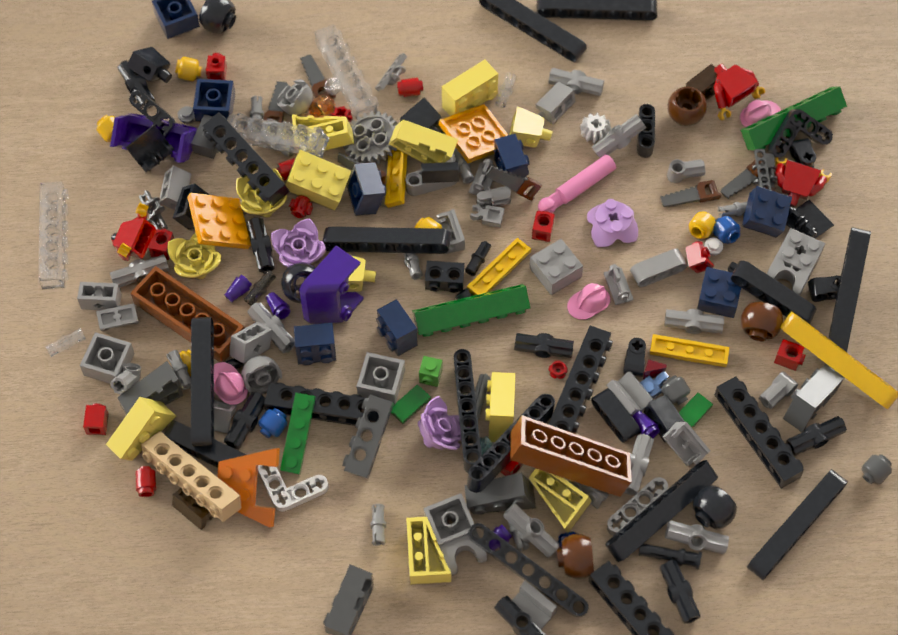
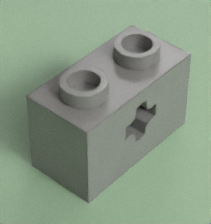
(98, 295)
(250, 342)

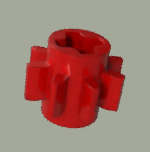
(342, 112)
(300, 207)

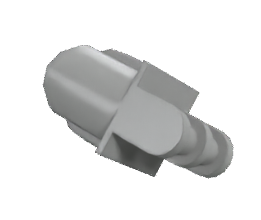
(494, 197)

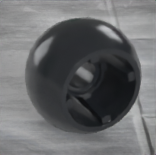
(217, 15)
(290, 276)
(714, 507)

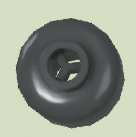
(676, 389)
(876, 469)

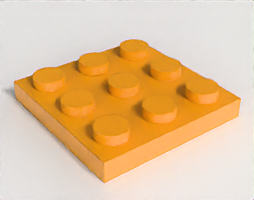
(475, 132)
(219, 221)

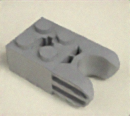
(796, 259)
(453, 538)

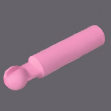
(578, 184)

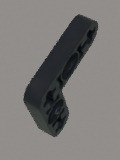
(158, 118)
(794, 127)

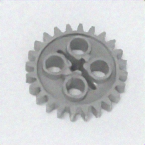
(368, 134)

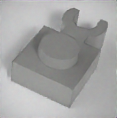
(491, 215)

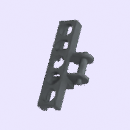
(766, 181)
(156, 214)

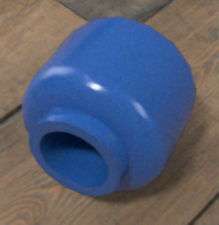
(726, 230)
(272, 423)

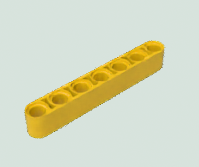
(839, 360)

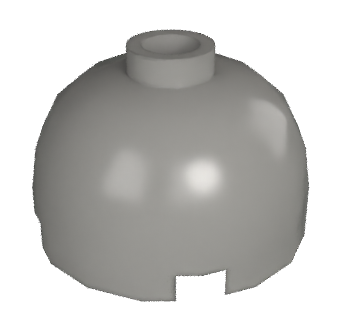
(296, 98)
(259, 373)

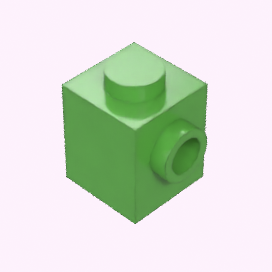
(430, 371)

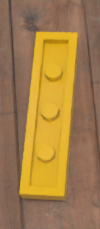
(396, 178)
(499, 267)
(689, 350)

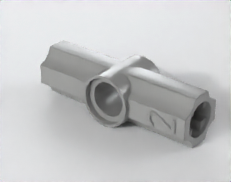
(577, 80)
(619, 136)
(138, 270)
(694, 321)
(279, 335)
(639, 462)
(531, 530)
(708, 540)

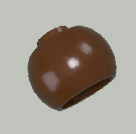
(683, 103)
(761, 321)
(576, 556)

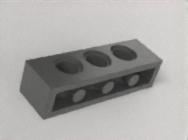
(384, 409)

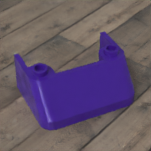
(131, 126)
(325, 290)

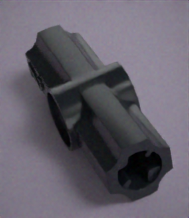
(134, 82)
(261, 244)
(544, 345)
(245, 420)
(816, 435)
(680, 592)
(512, 614)

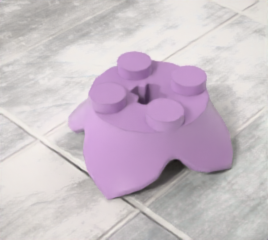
(607, 232)
(302, 235)
(438, 427)

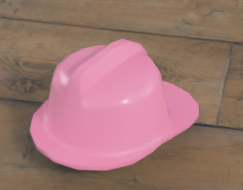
(757, 111)
(588, 301)
(229, 384)

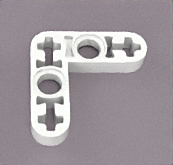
(288, 494)

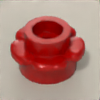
(558, 365)

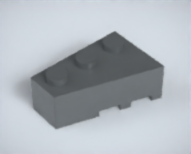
(158, 385)
(812, 396)
(501, 495)
(349, 602)

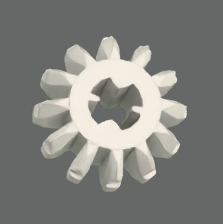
(595, 127)

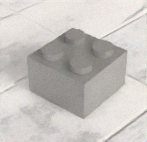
(556, 266)
(106, 357)
(381, 377)

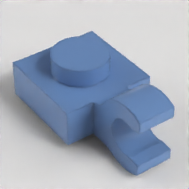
(653, 386)

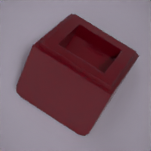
(653, 369)

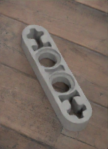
(635, 504)

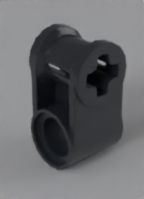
(802, 152)
(823, 288)
(634, 359)

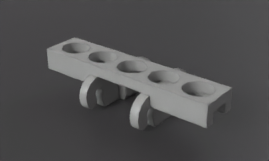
(390, 78)

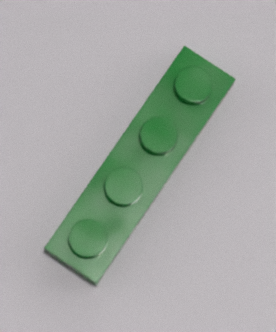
(297, 433)

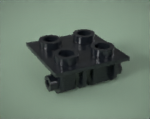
(150, 148)
(808, 220)

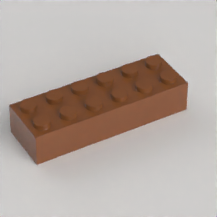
(177, 305)
(570, 456)

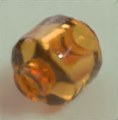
(322, 106)

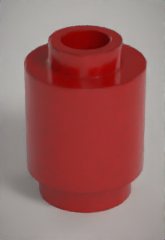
(410, 87)
(285, 167)
(145, 481)

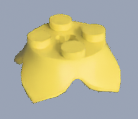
(251, 200)
(182, 252)

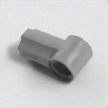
(685, 170)
(127, 378)
(781, 386)

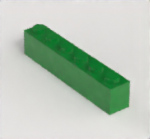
(817, 106)
(471, 309)

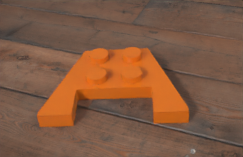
(242, 475)

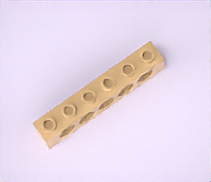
(191, 476)

